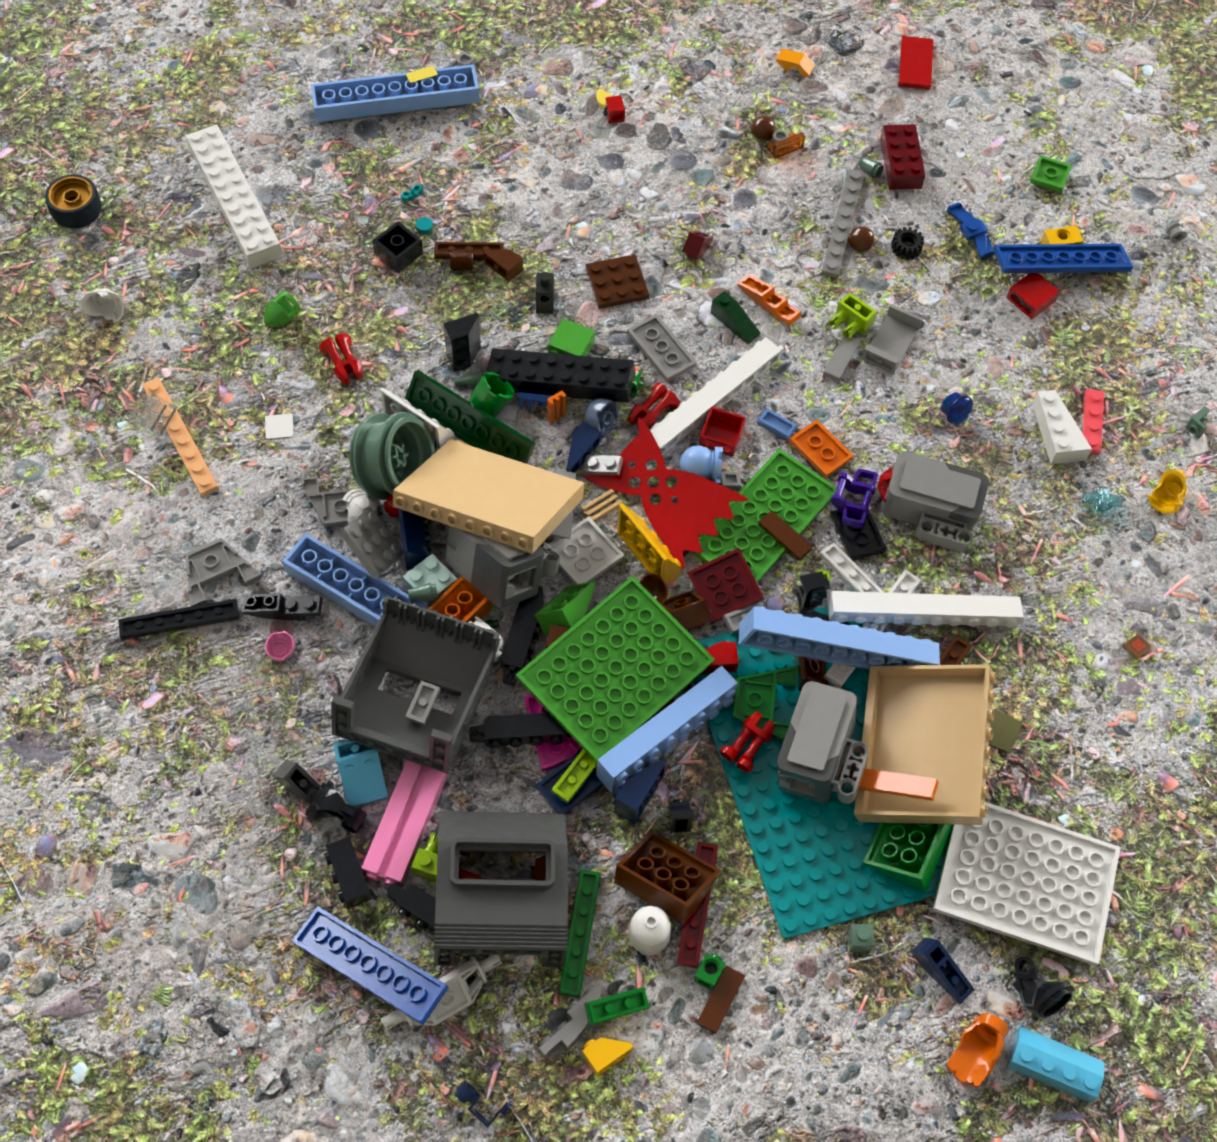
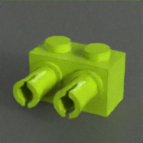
(855, 313)
(426, 860)

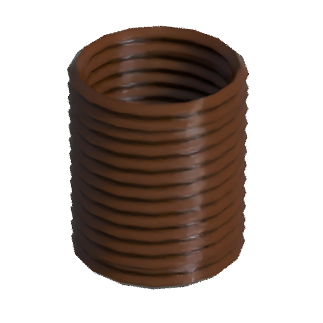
(461, 260)

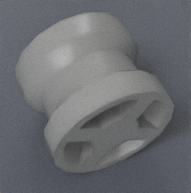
(1176, 231)

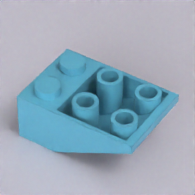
(360, 773)

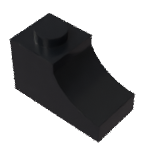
(680, 816)

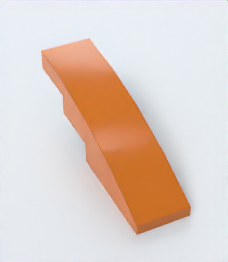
(768, 299)

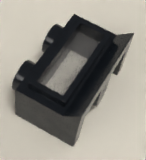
(812, 590)

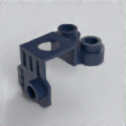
(467, 1092)

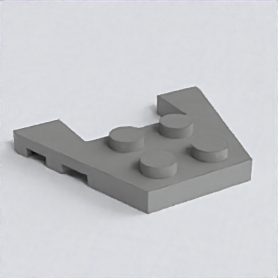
(329, 504)
(212, 563)

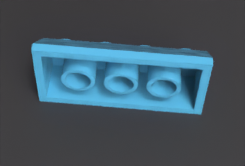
(1056, 1065)

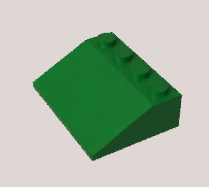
(908, 851)

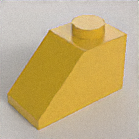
(605, 1053)

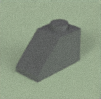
(297, 780)

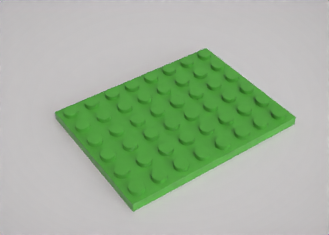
(614, 669)

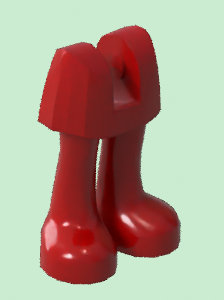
(341, 368)
(641, 411)
(750, 729)

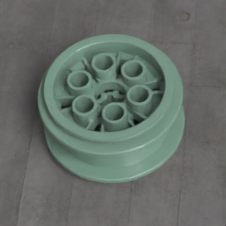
(388, 451)

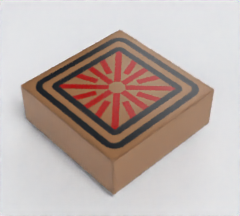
(1137, 646)

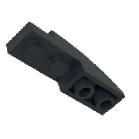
(282, 608)

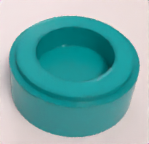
(424, 225)

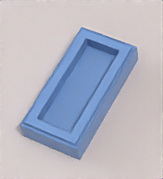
(777, 424)

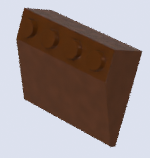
(666, 876)

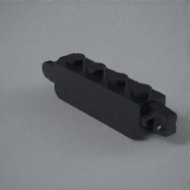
(521, 637)
(518, 730)
(414, 904)

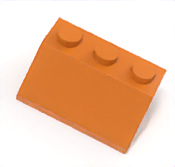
(462, 602)

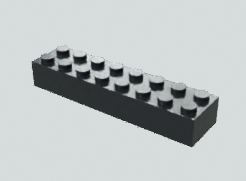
(573, 374)

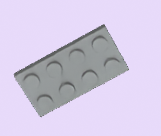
(661, 347)

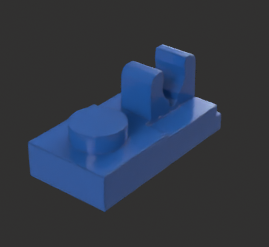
(531, 398)

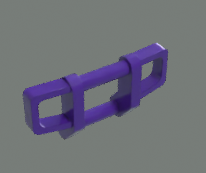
(852, 485)

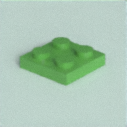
(1050, 174)

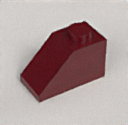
(696, 244)

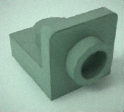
(1196, 423)

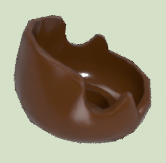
(763, 127)
(861, 238)

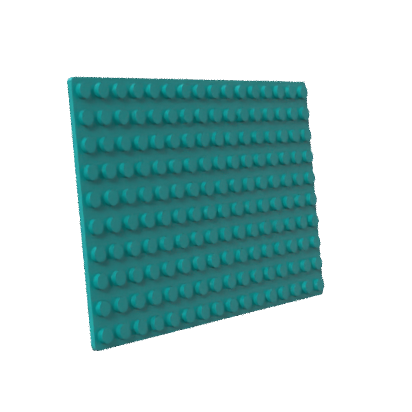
(805, 848)

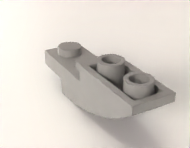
(571, 1031)

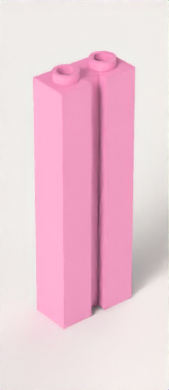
(403, 824)

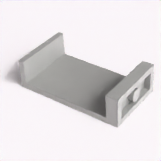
(892, 339)

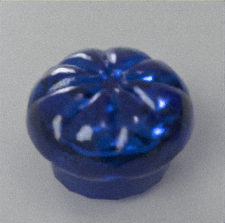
(957, 407)

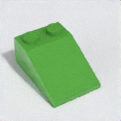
(566, 607)

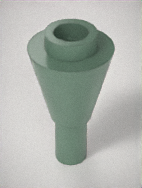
(471, 379)

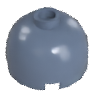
(601, 415)

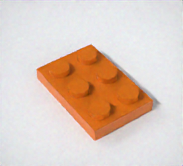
(821, 449)

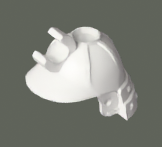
(103, 303)
(358, 502)

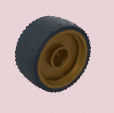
(73, 201)

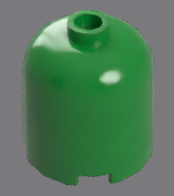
(491, 394)

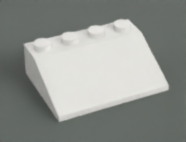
(394, 404)

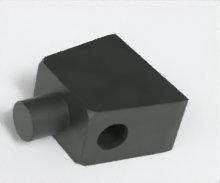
(545, 286)

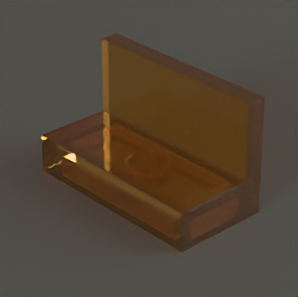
(786, 146)

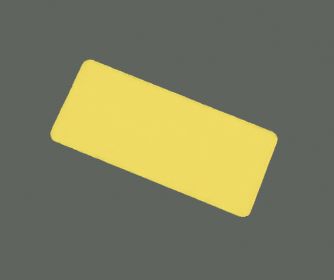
(421, 74)

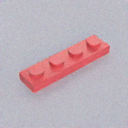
(1093, 419)

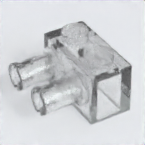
(154, 415)

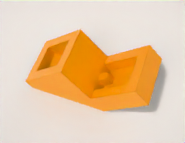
(788, 59)

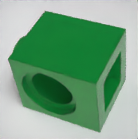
(709, 980)

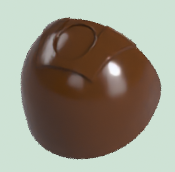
(655, 586)

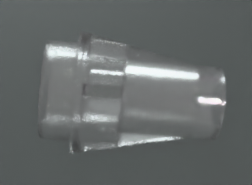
(363, 349)

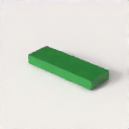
(616, 1005)

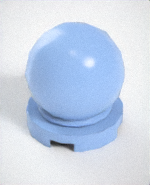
(703, 462)

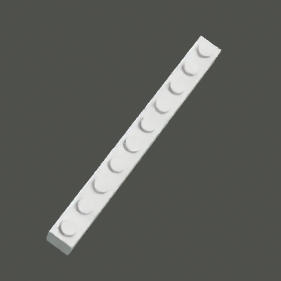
(715, 394)
(924, 609)

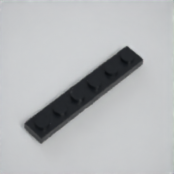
(178, 619)

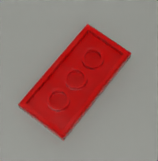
(916, 62)

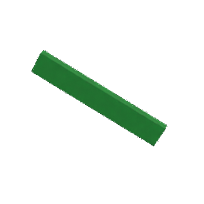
(579, 934)

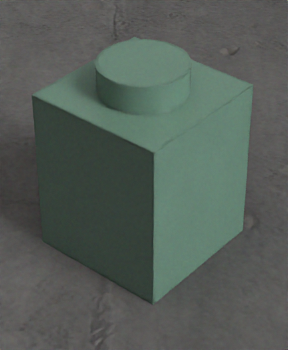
(861, 938)

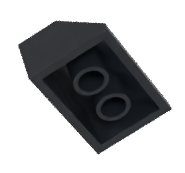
(462, 341)

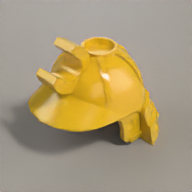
(1170, 492)

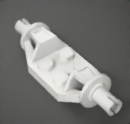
(457, 996)

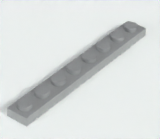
(842, 223)

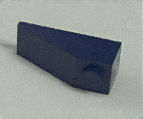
(583, 443)
(942, 969)

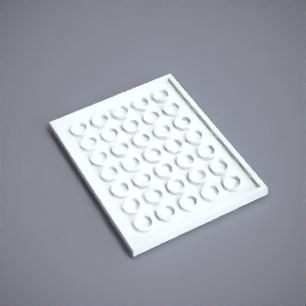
(1030, 882)

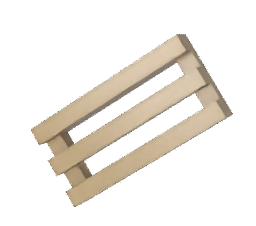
(599, 500)

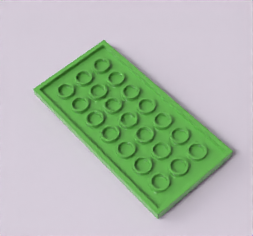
(778, 486)

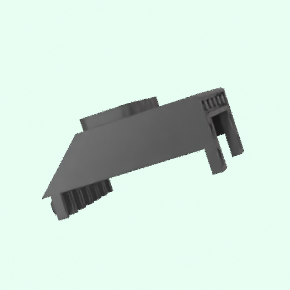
(424, 648)
(501, 914)

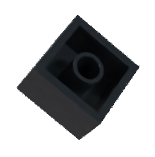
(398, 246)

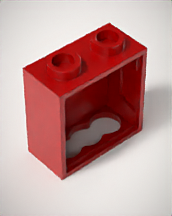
(1034, 292)
(722, 430)

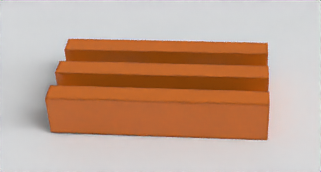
(559, 405)

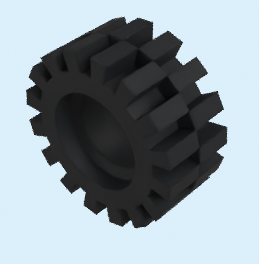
(904, 250)

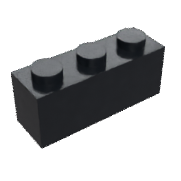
(347, 872)

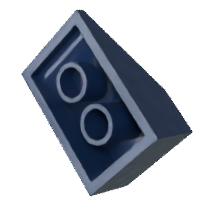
(637, 791)

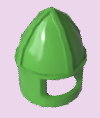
(280, 311)

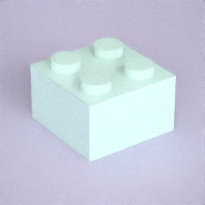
(431, 572)

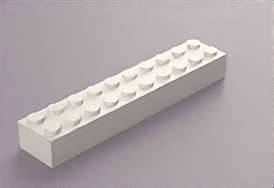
(234, 196)

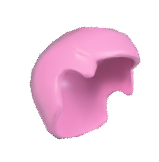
(280, 646)

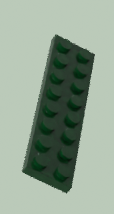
(466, 419)

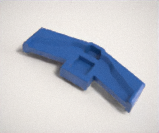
(972, 229)

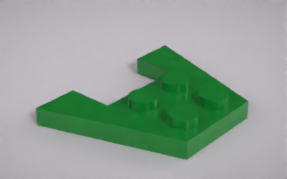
(758, 693)

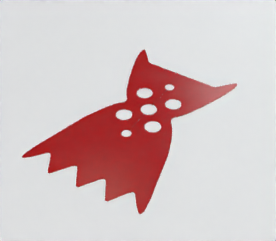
(678, 522)

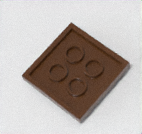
(617, 281)

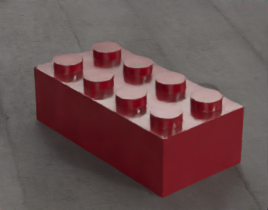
(902, 157)

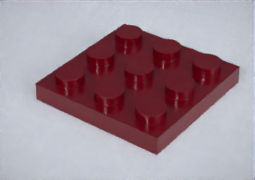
(726, 584)

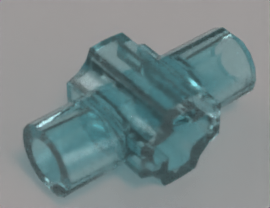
(1102, 499)

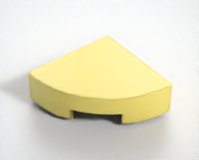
(600, 97)

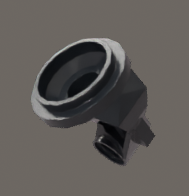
(329, 803)
(1037, 995)

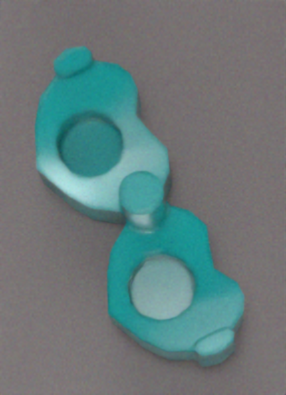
(407, 196)

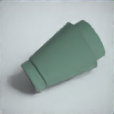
(871, 167)
(423, 593)

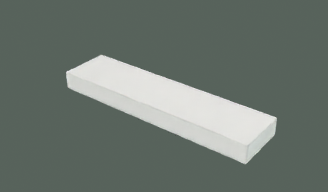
(848, 570)

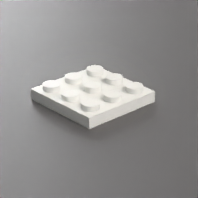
(586, 553)

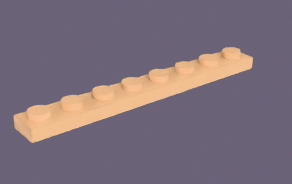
(184, 444)

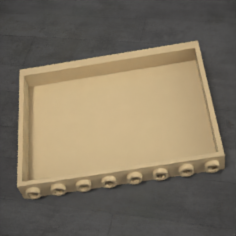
(489, 495)
(929, 726)

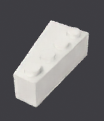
(1059, 430)

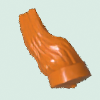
(978, 1049)

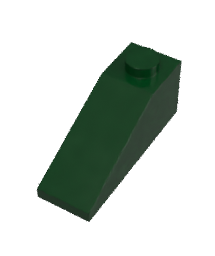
(732, 315)

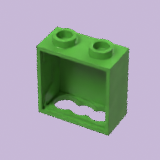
(571, 339)

